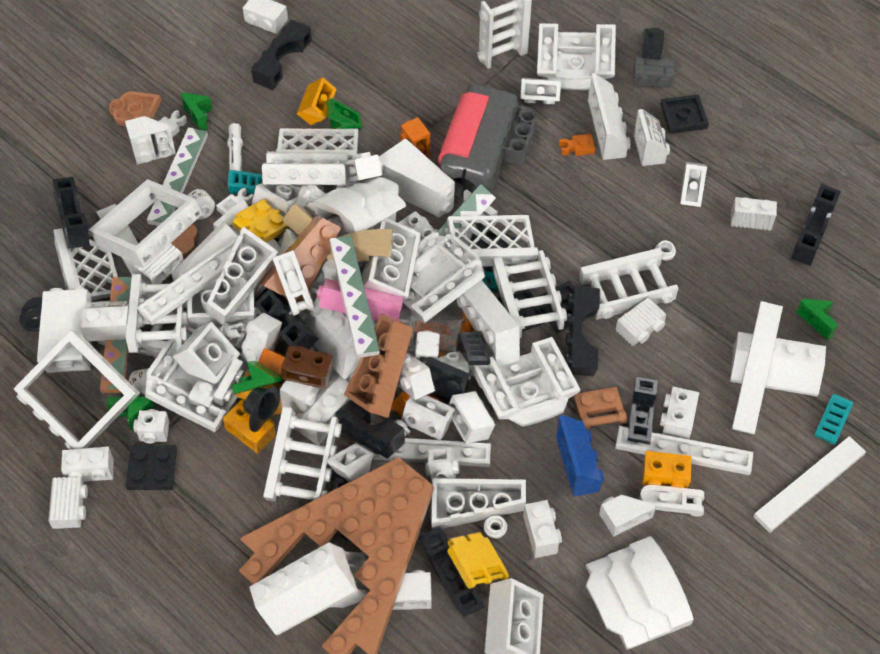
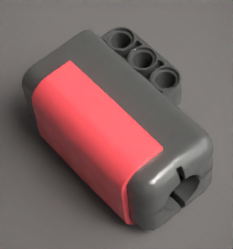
(483, 134)

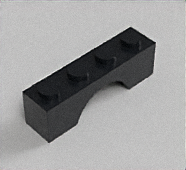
(293, 38)
(72, 220)
(815, 225)
(581, 355)

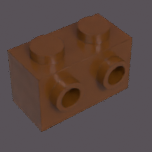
(307, 367)

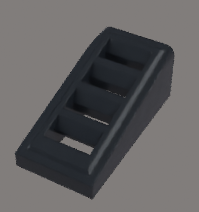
(473, 348)

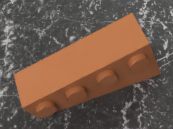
(310, 253)
(378, 375)

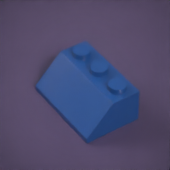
(578, 456)

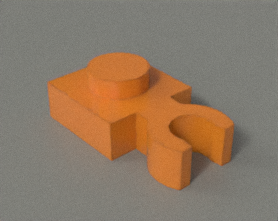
(579, 144)

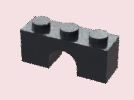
(293, 328)
(381, 438)

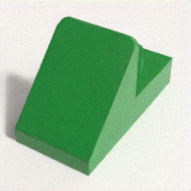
(197, 107)
(342, 116)
(815, 314)
(259, 377)
(133, 409)

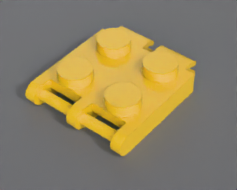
(261, 221)
(476, 559)

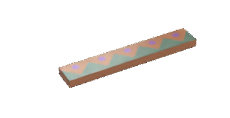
(116, 350)

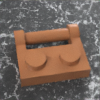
(600, 402)

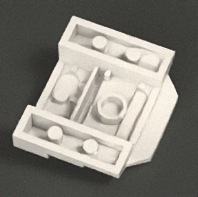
(576, 55)
(359, 204)
(529, 388)
(638, 593)

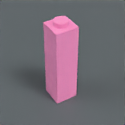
(378, 301)

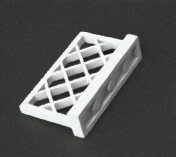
(318, 135)
(509, 255)
(70, 272)

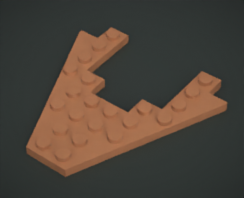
(375, 513)

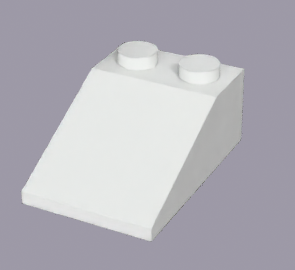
(279, 195)
(197, 308)

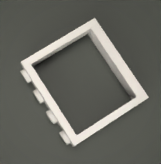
(107, 228)
(102, 365)

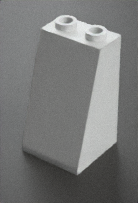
(418, 179)
(60, 314)

